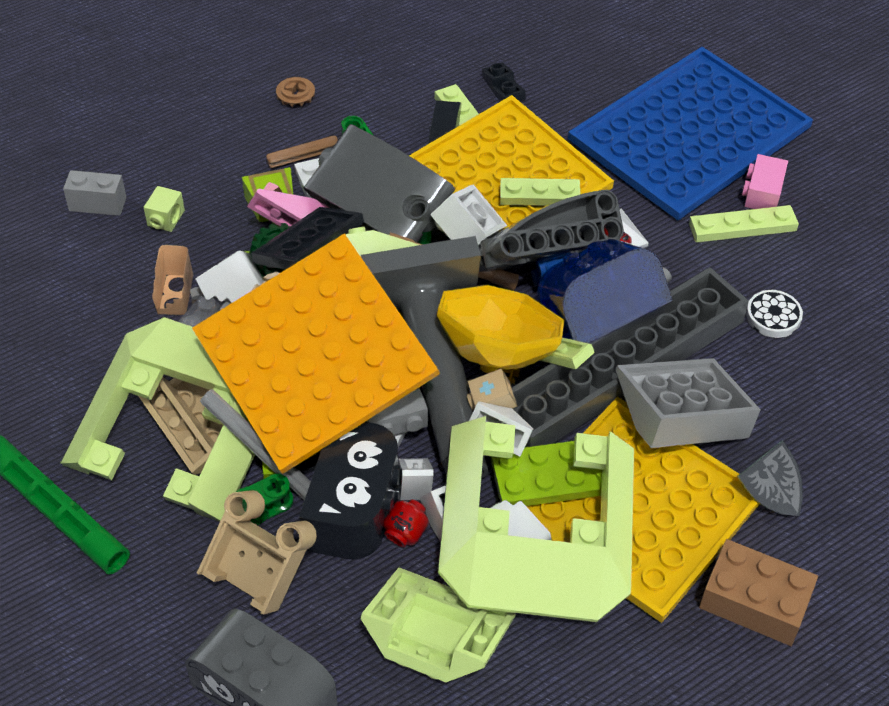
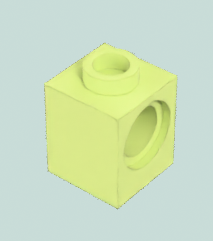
(164, 208)

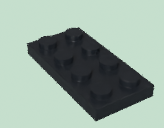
(306, 237)

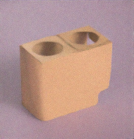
(175, 263)

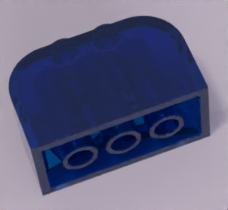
(603, 288)

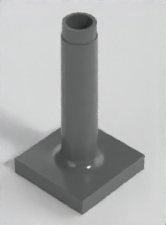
(415, 284)

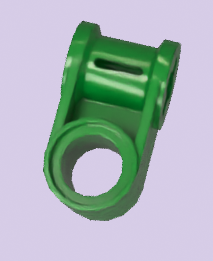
(271, 496)

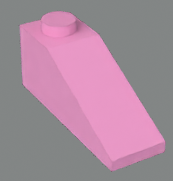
(283, 207)

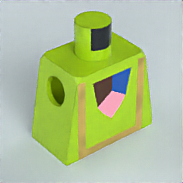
(275, 180)

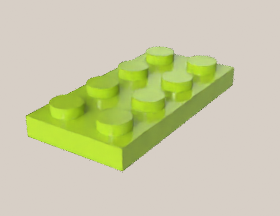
(544, 476)

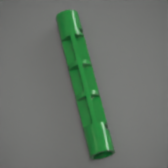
(61, 510)

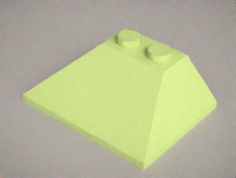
(431, 628)

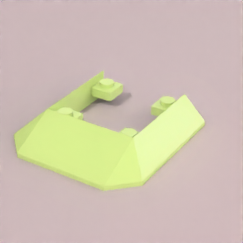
(137, 369)
(533, 574)

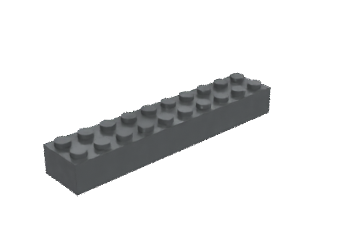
(566, 398)

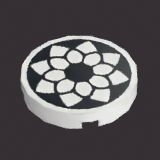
(774, 313)

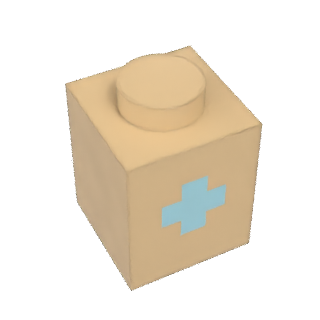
(491, 389)

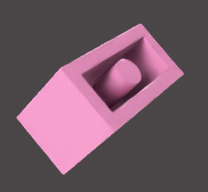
(765, 183)

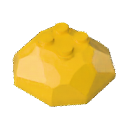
(499, 327)

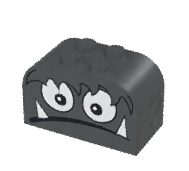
(256, 666)

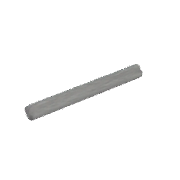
(249, 437)

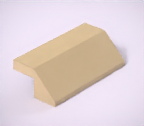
(179, 415)

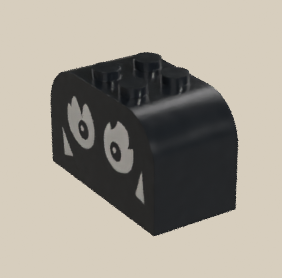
(353, 492)

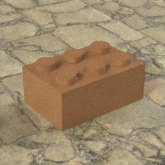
(758, 592)

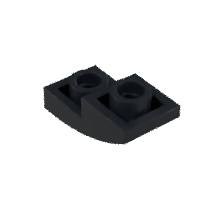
(501, 82)
(444, 119)

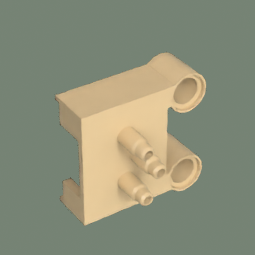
(252, 556)

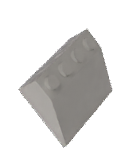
(686, 402)

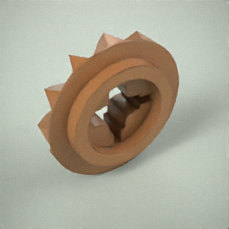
(287, 88)

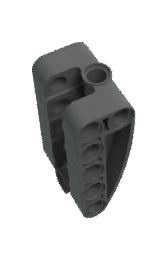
(380, 182)
(553, 230)

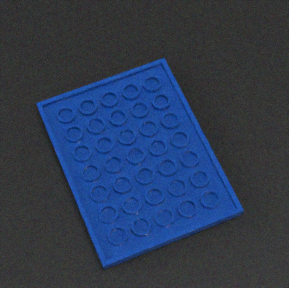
(689, 131)

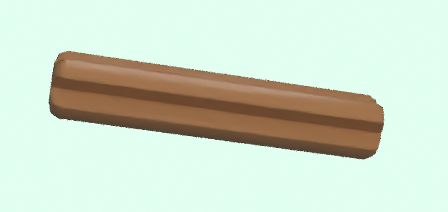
(300, 152)

